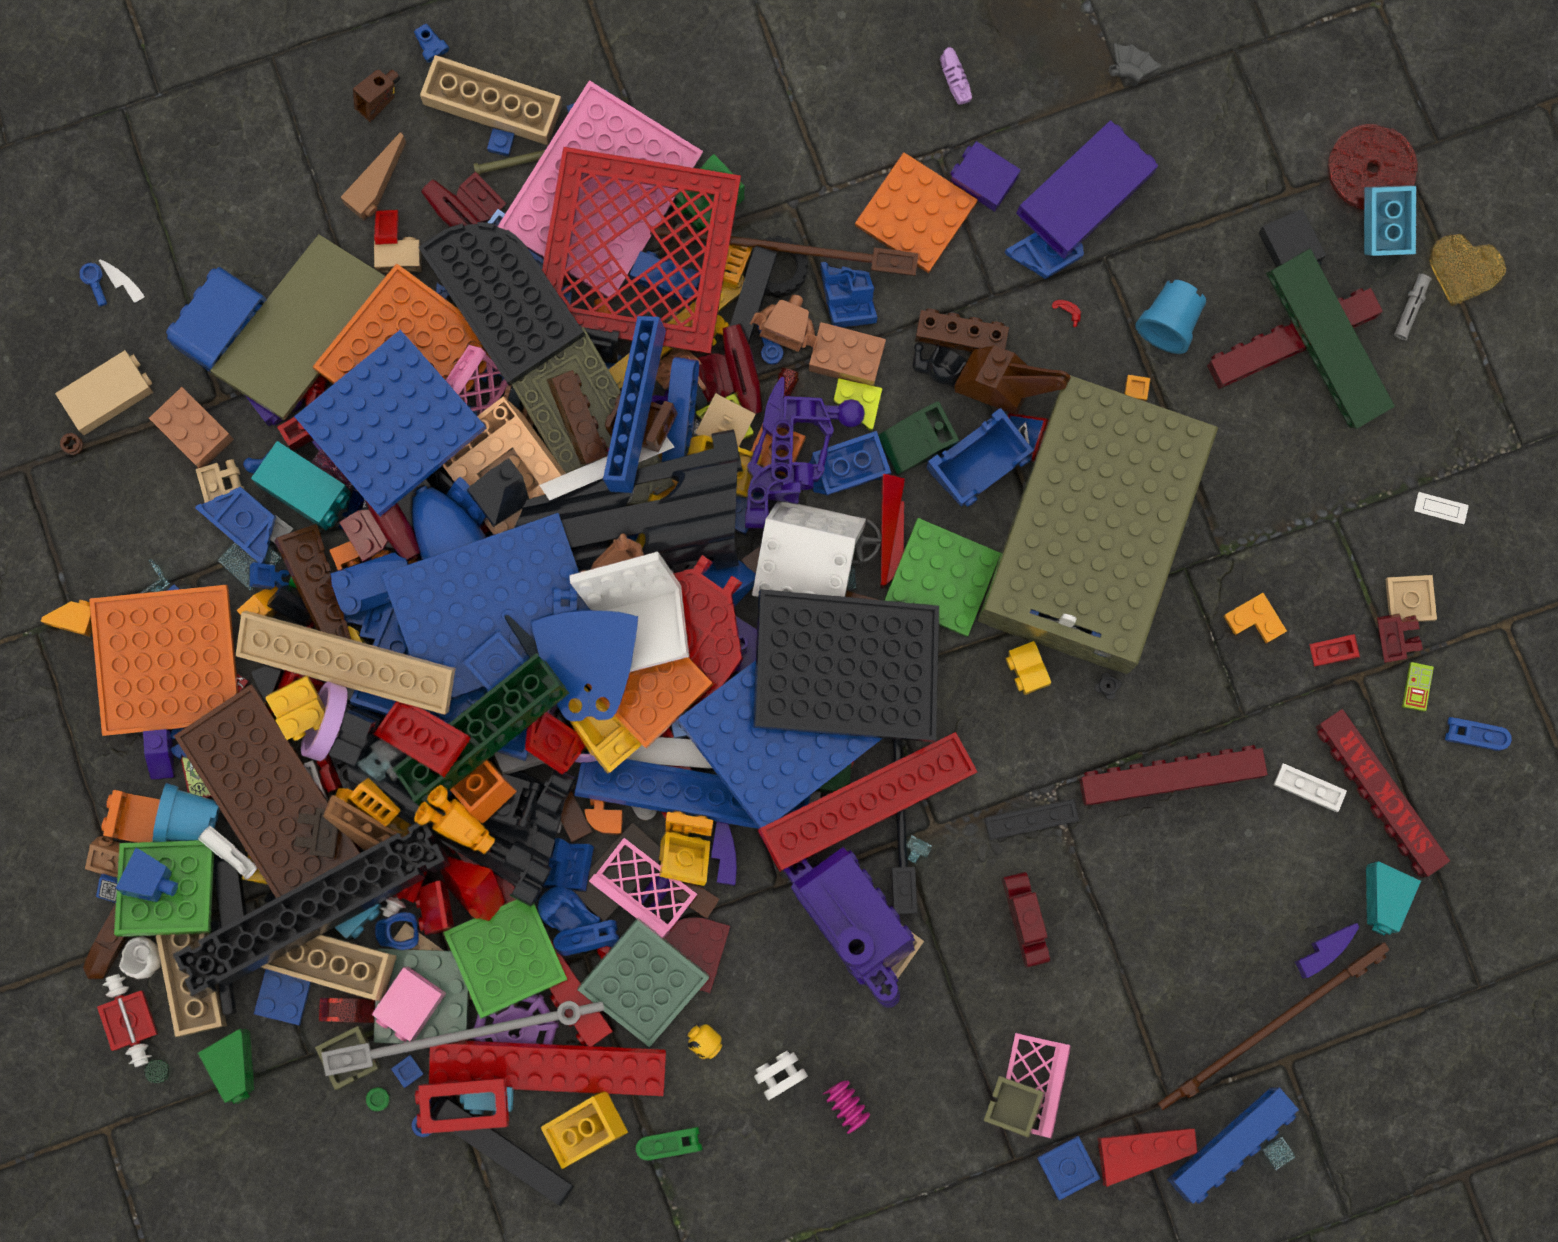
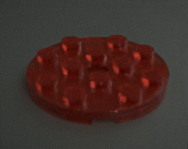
(1367, 145)

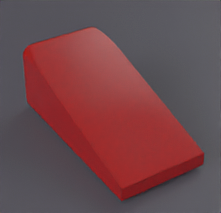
(1335, 650)

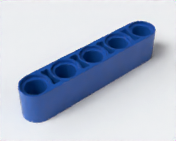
(683, 396)

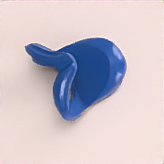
(384, 934)

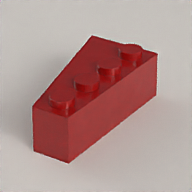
(1137, 1153)

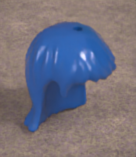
(564, 909)

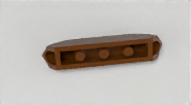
(104, 950)

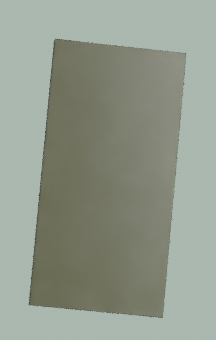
(295, 326)
(596, 385)

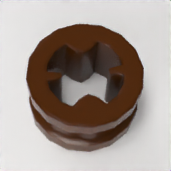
(77, 447)

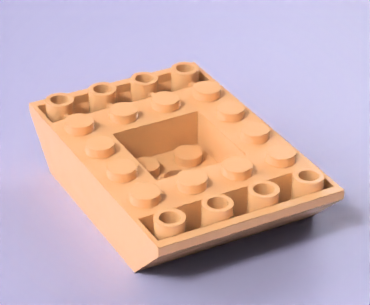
(506, 437)

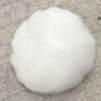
(140, 958)

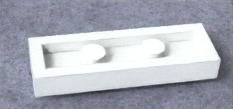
(1309, 787)

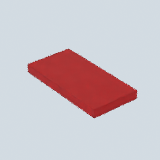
(422, 737)

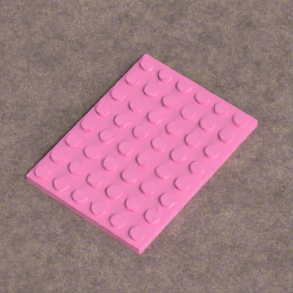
(605, 126)

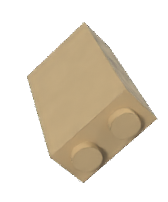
(105, 392)

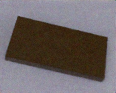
(598, 901)

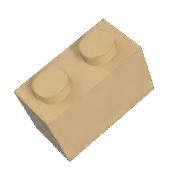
(404, 254)

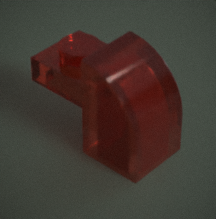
(346, 1010)

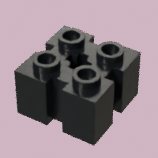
(355, 736)

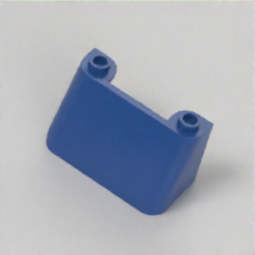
(980, 459)

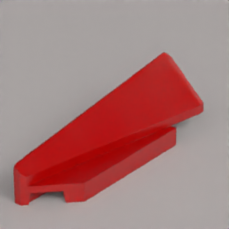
(891, 527)

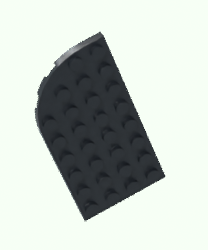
(502, 296)

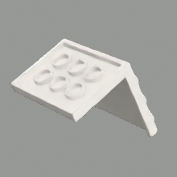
(807, 550)
(646, 590)

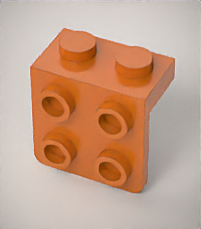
(130, 817)

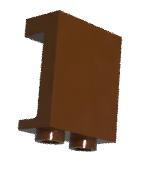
(657, 427)

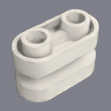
(766, 1073)

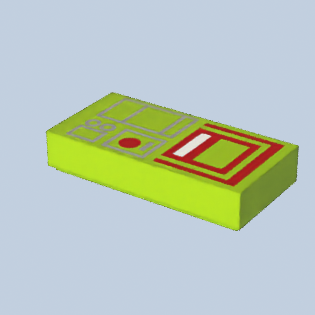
(1417, 686)

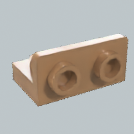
(103, 856)

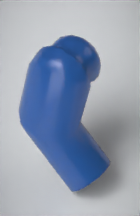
(252, 465)

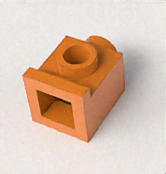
(345, 556)

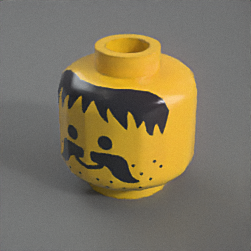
(704, 1041)

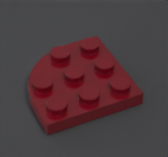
(700, 942)

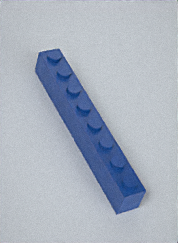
(634, 404)

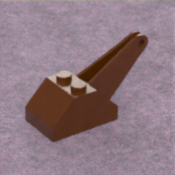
(1005, 380)

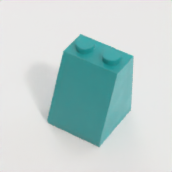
(1388, 897)

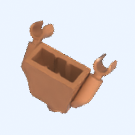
(787, 324)
(618, 551)

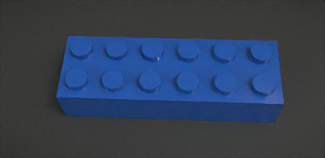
(1233, 1144)

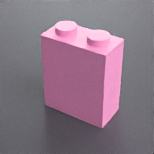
(408, 1004)

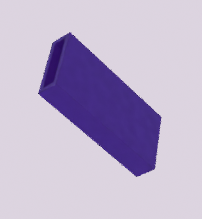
(1087, 189)

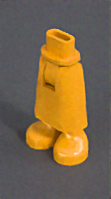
(456, 824)

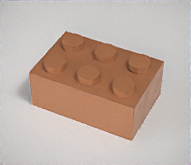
(847, 354)
(191, 428)

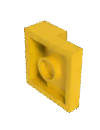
(297, 708)
(684, 858)

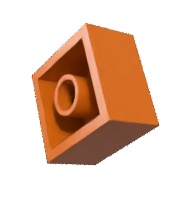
(483, 791)

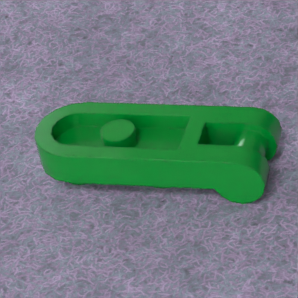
(668, 1144)

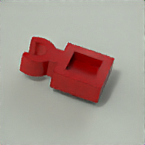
(330, 778)

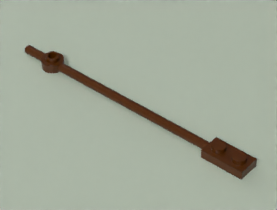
(882, 259)
(1357, 968)

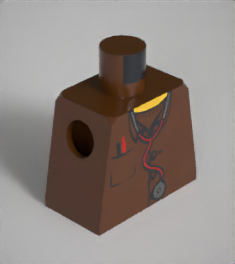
(375, 93)

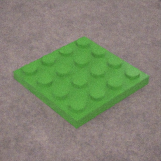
(944, 572)
(171, 915)
(505, 957)

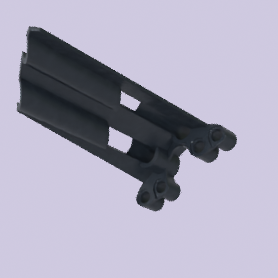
(682, 526)
(516, 854)

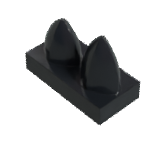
(290, 605)

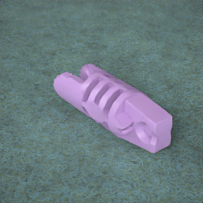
(955, 76)

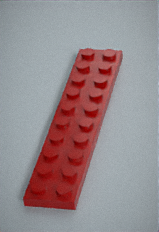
(867, 801)
(552, 1067)

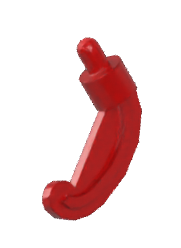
(1069, 307)

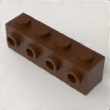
(959, 332)
(576, 417)

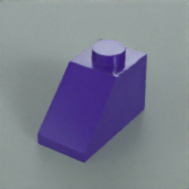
(159, 754)

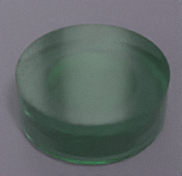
(156, 1071)

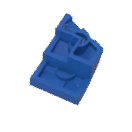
(848, 296)
(569, 865)

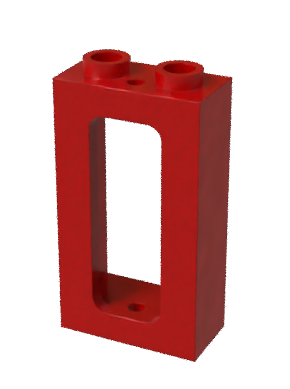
(495, 1085)

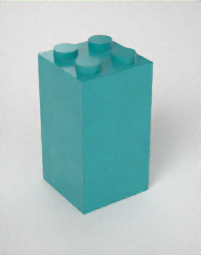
(302, 486)

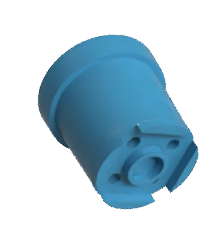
(1172, 317)
(183, 815)

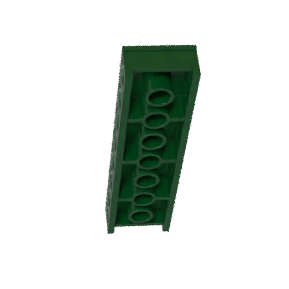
(1330, 339)
(490, 725)

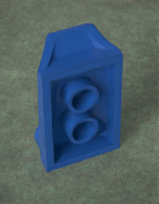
(851, 464)
(362, 585)

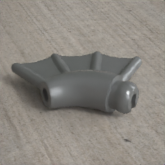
(1132, 63)

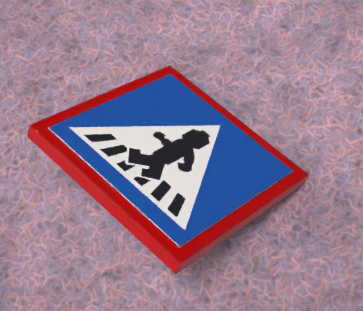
(1031, 429)

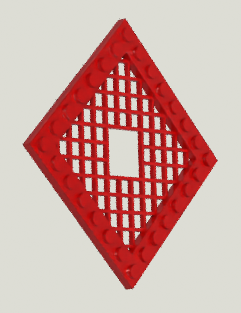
(639, 171)

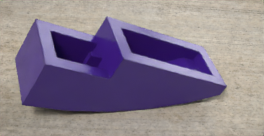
(725, 851)
(1326, 951)

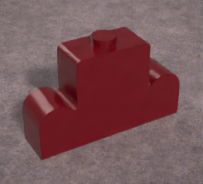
(1026, 919)

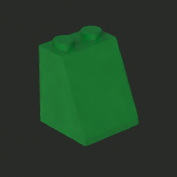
(711, 164)
(231, 1066)

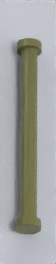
(508, 162)

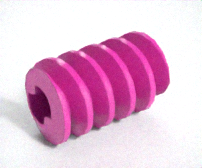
(847, 1105)

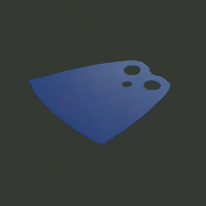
(588, 650)

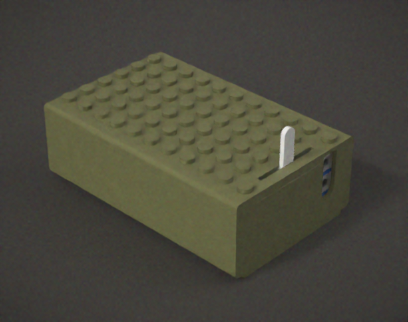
(1098, 525)

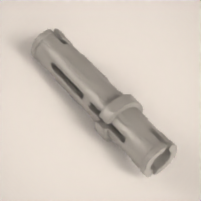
(1415, 299)

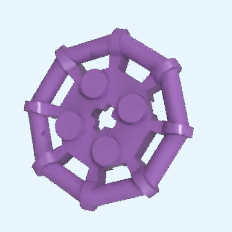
(527, 1034)

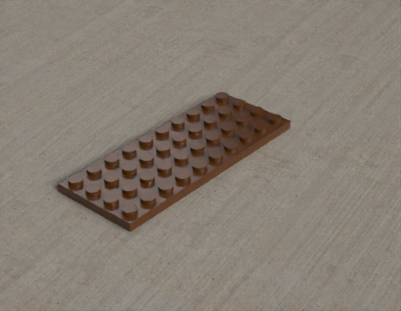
(261, 789)

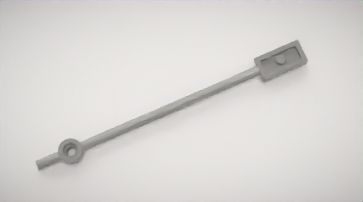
(361, 1056)

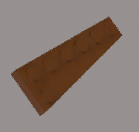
(311, 574)

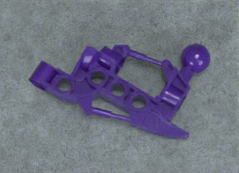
(783, 413)

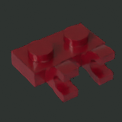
(1392, 636)

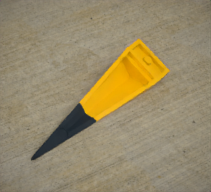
(605, 739)

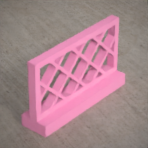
(463, 372)
(629, 903)
(1055, 1081)

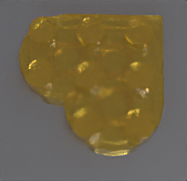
(1464, 268)

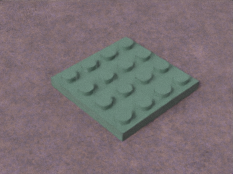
(442, 971)
(643, 982)

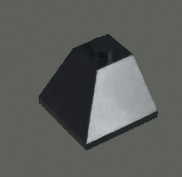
(500, 492)

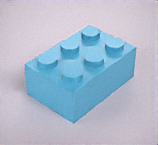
(1389, 220)

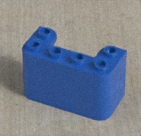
(214, 318)

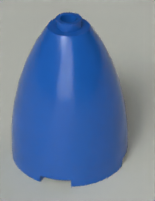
(441, 523)

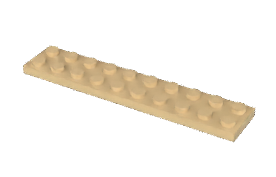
(345, 662)

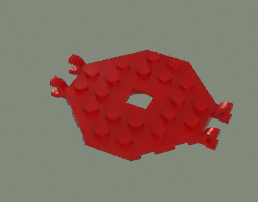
(710, 624)

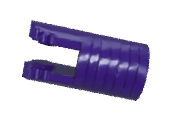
(661, 883)

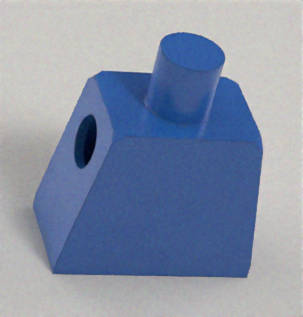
(146, 878)

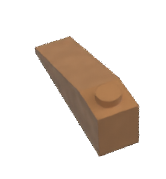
(368, 189)
(355, 824)

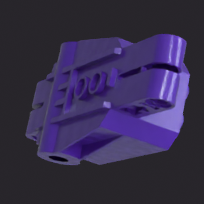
(851, 915)

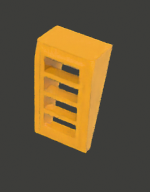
(740, 252)
(370, 807)

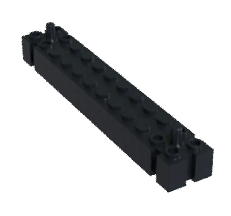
(311, 909)

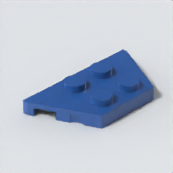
(1040, 257)
(242, 521)

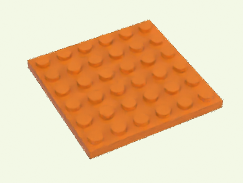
(419, 312)
(162, 657)

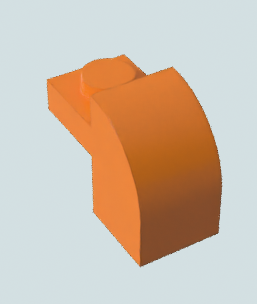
(603, 820)

